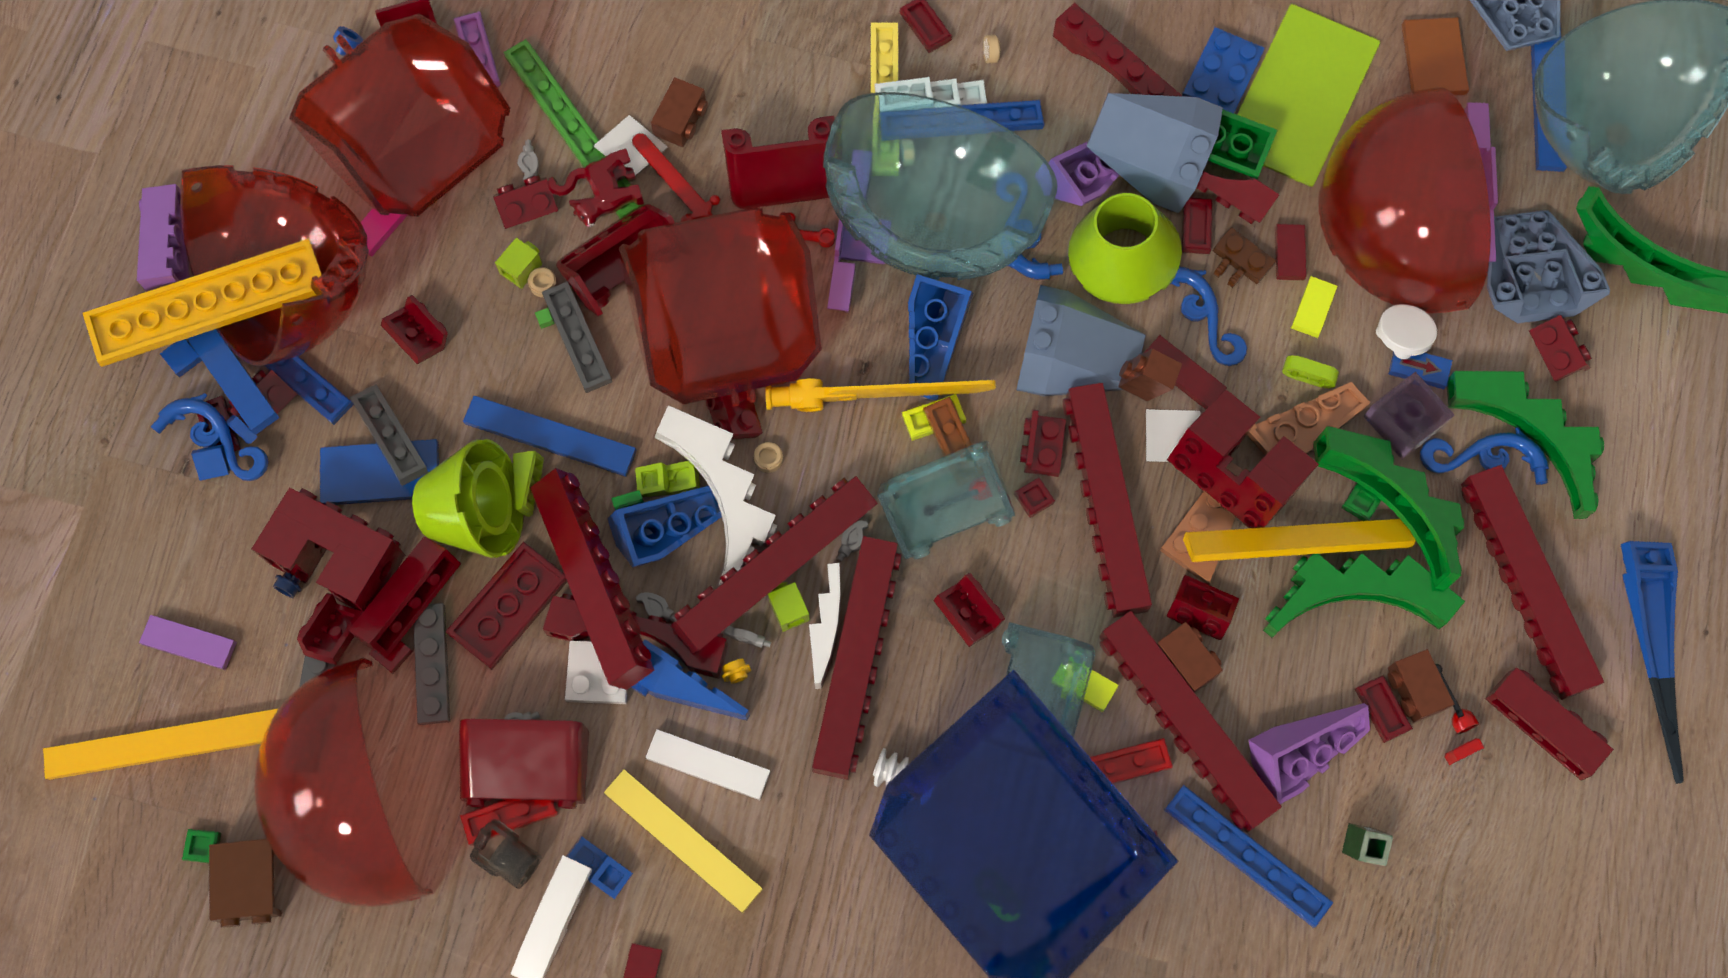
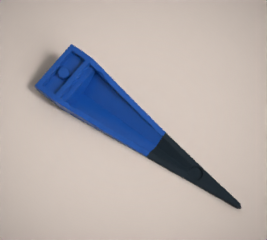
(1652, 600)

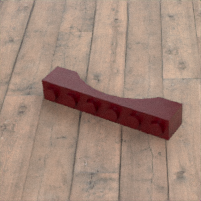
(1091, 40)
(1248, 196)
(566, 623)

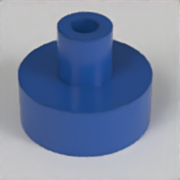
(351, 37)

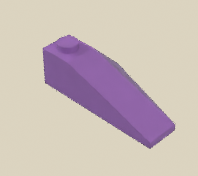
(1081, 175)
(1297, 750)

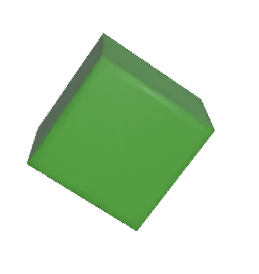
(544, 318)

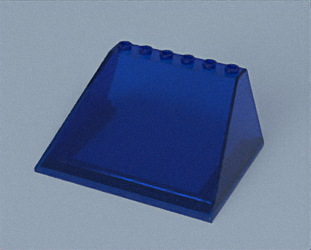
(1018, 838)

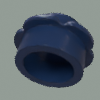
(287, 585)

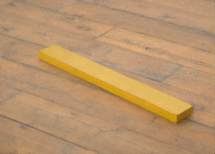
(1297, 540)
(156, 745)

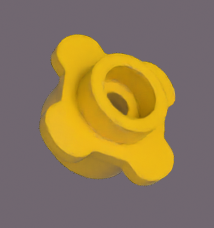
(735, 671)

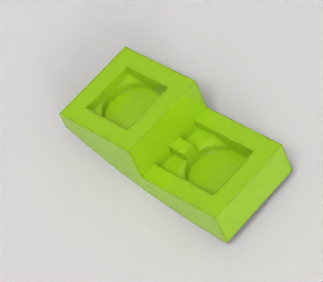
(666, 479)

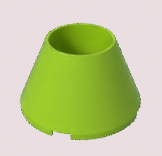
(1119, 272)
(470, 501)

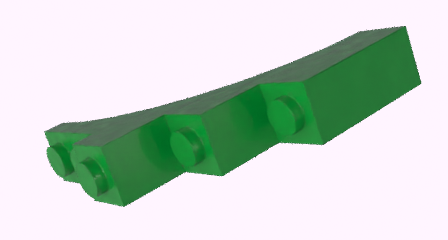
(1646, 263)
(1542, 420)
(1403, 490)
(1401, 585)

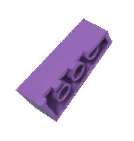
(161, 239)

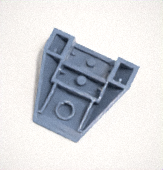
(1157, 143)
(1074, 345)

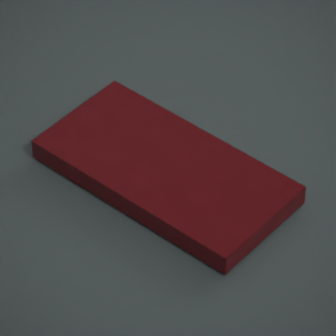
(507, 605)

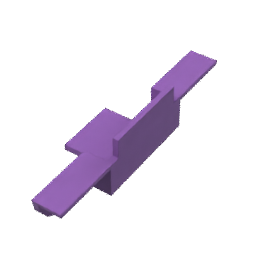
(1479, 119)
(844, 273)

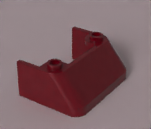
(597, 264)

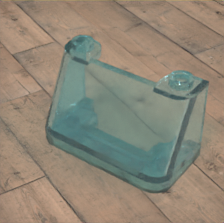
(945, 499)
(1053, 668)

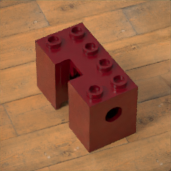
(1207, 451)
(306, 528)

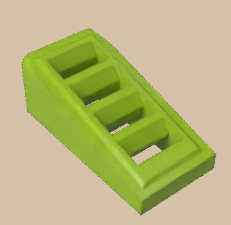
(527, 472)

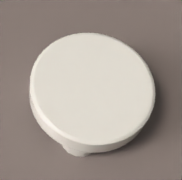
(1406, 330)

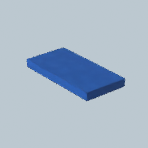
(364, 476)

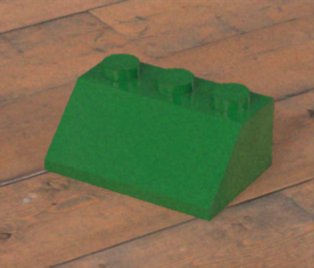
(1242, 144)

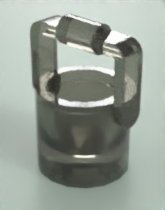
(511, 859)

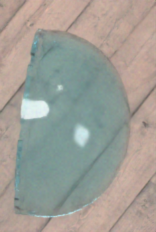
(1635, 91)
(935, 185)

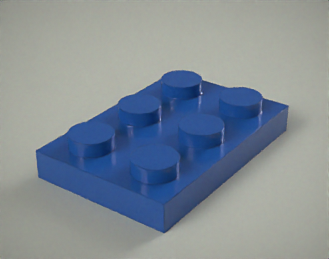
(1224, 70)

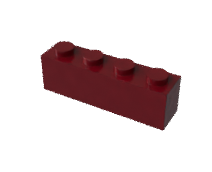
(405, 597)
(1549, 723)

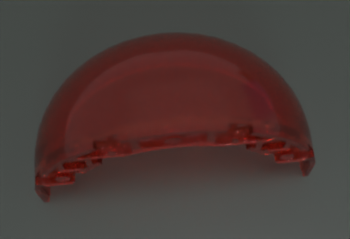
(1410, 203)
(260, 211)
(322, 798)

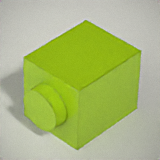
(518, 262)
(788, 606)

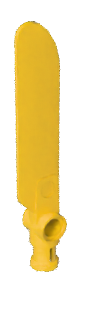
(809, 393)

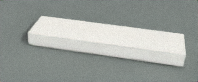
(708, 764)

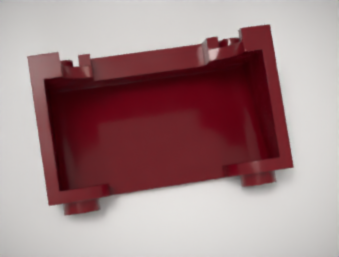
(777, 171)
(523, 761)

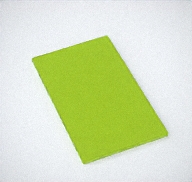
(1307, 89)

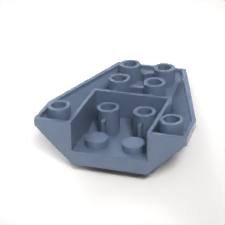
(1521, 21)
(1541, 245)

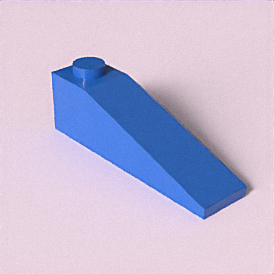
(934, 328)
(662, 525)
(688, 688)

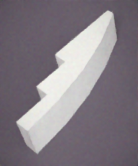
(944, 90)
(824, 634)
(551, 919)

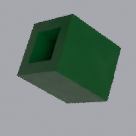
(1367, 844)

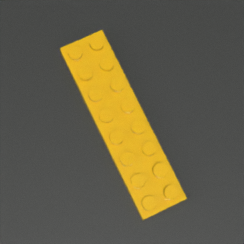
(202, 303)

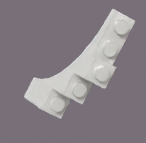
(705, 448)

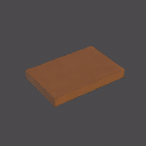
(1435, 54)

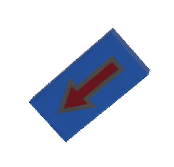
(1430, 368)

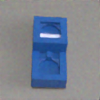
(606, 872)

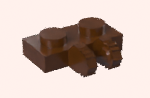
(1243, 256)

